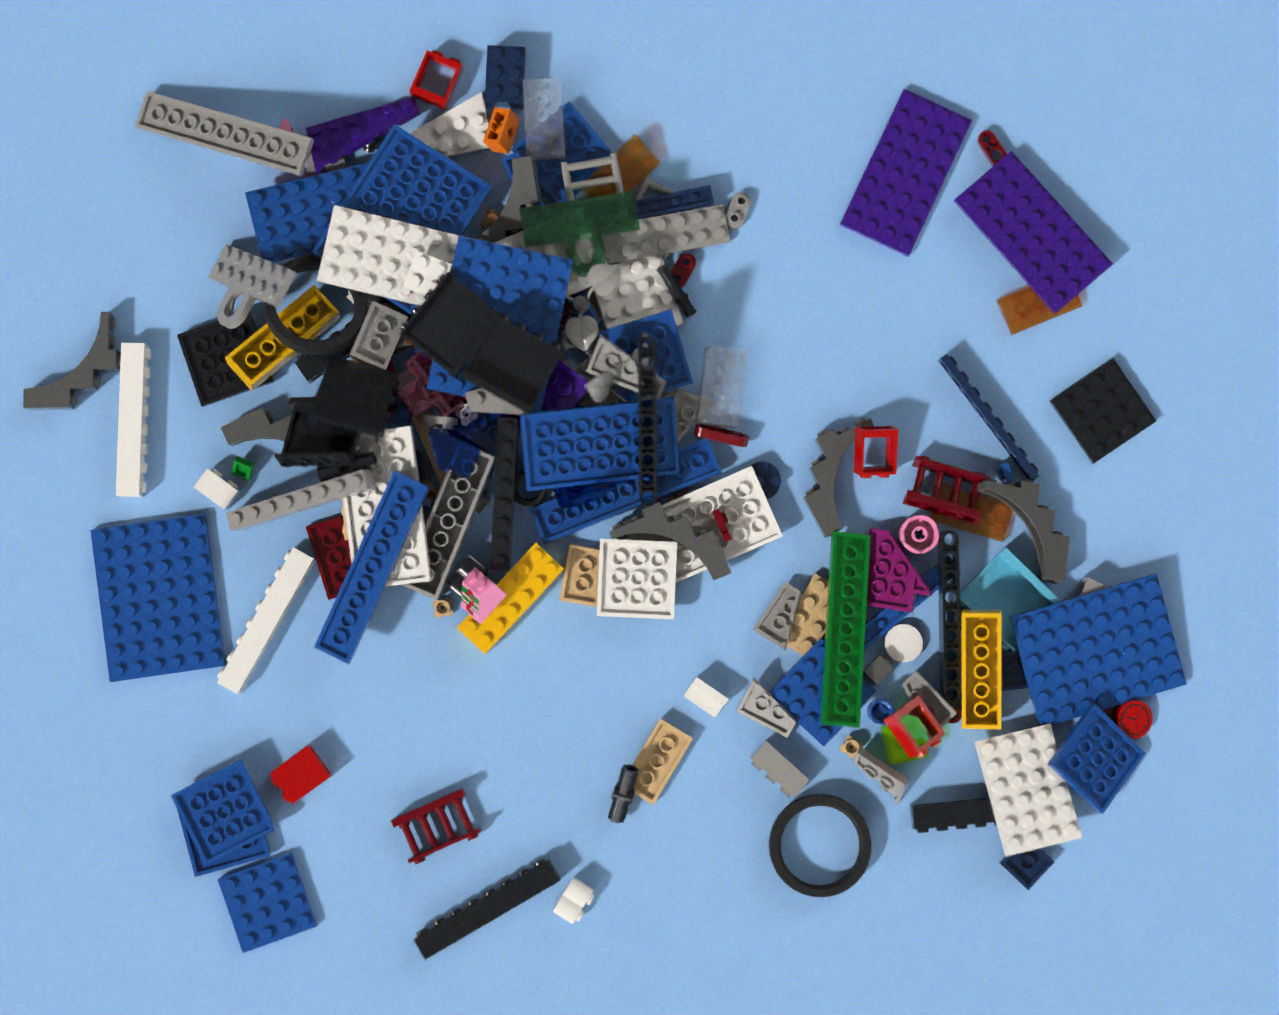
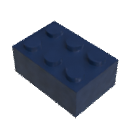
(505, 76)

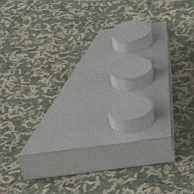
(485, 402)
(780, 616)

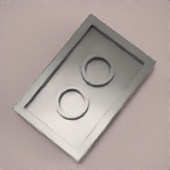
(378, 335)

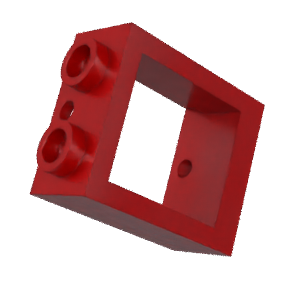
(427, 96)
(890, 467)
(902, 734)

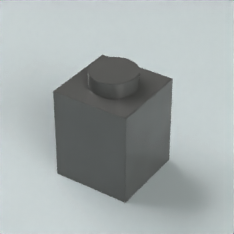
(878, 669)

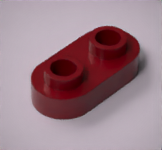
(682, 270)

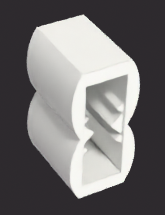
(216, 488)
(573, 900)

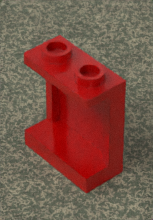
(300, 774)

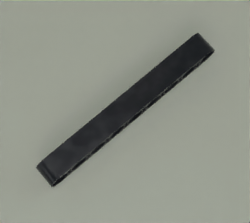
(647, 429)
(944, 607)

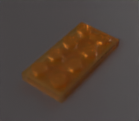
(634, 163)
(1026, 310)
(993, 520)

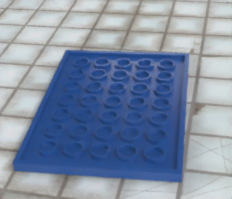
(415, 187)
(516, 283)
(157, 597)
(1097, 650)

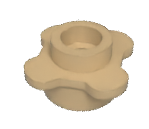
(447, 609)
(851, 752)

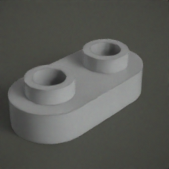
(737, 210)
(432, 420)

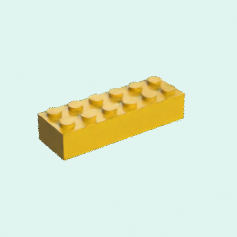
(264, 354)
(522, 588)
(981, 669)

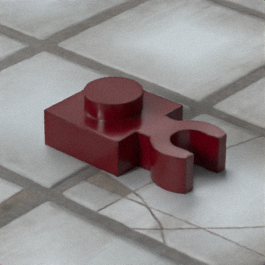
(721, 519)

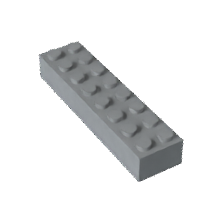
(450, 522)

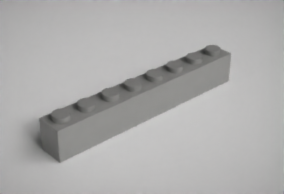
(301, 500)

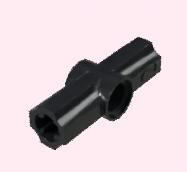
(361, 462)
(623, 793)

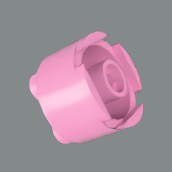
(928, 532)

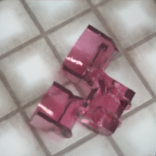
(416, 395)

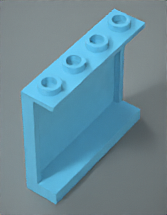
(1007, 587)

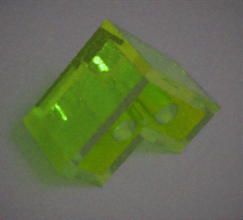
(894, 752)

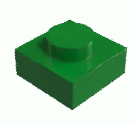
(242, 468)

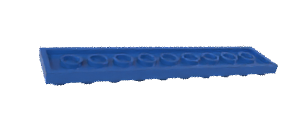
(695, 465)
(371, 567)

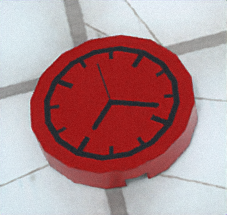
(1134, 718)

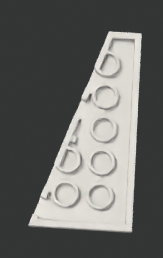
(457, 130)

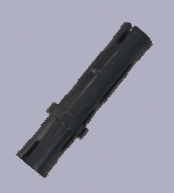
(674, 287)

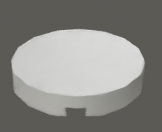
(903, 643)

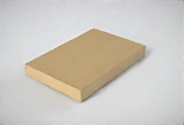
(581, 576)

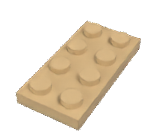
(810, 616)
(659, 759)

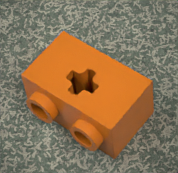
(501, 130)

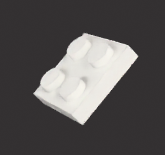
(425, 272)

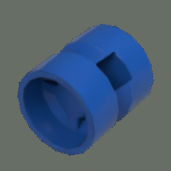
(879, 710)

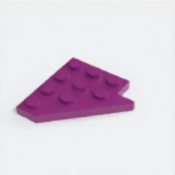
(891, 575)

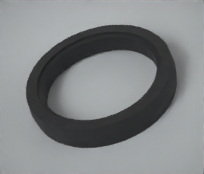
(308, 346)
(864, 845)

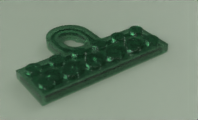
(580, 220)

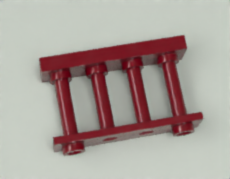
(933, 502)
(421, 815)

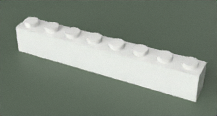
(132, 420)
(266, 621)

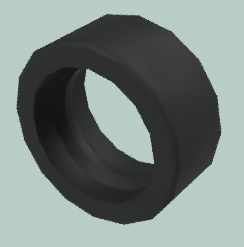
(527, 502)

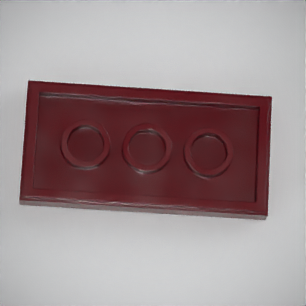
(331, 553)

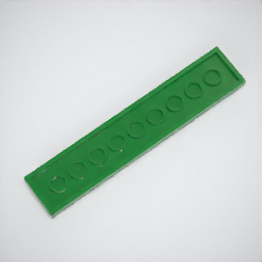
(845, 629)

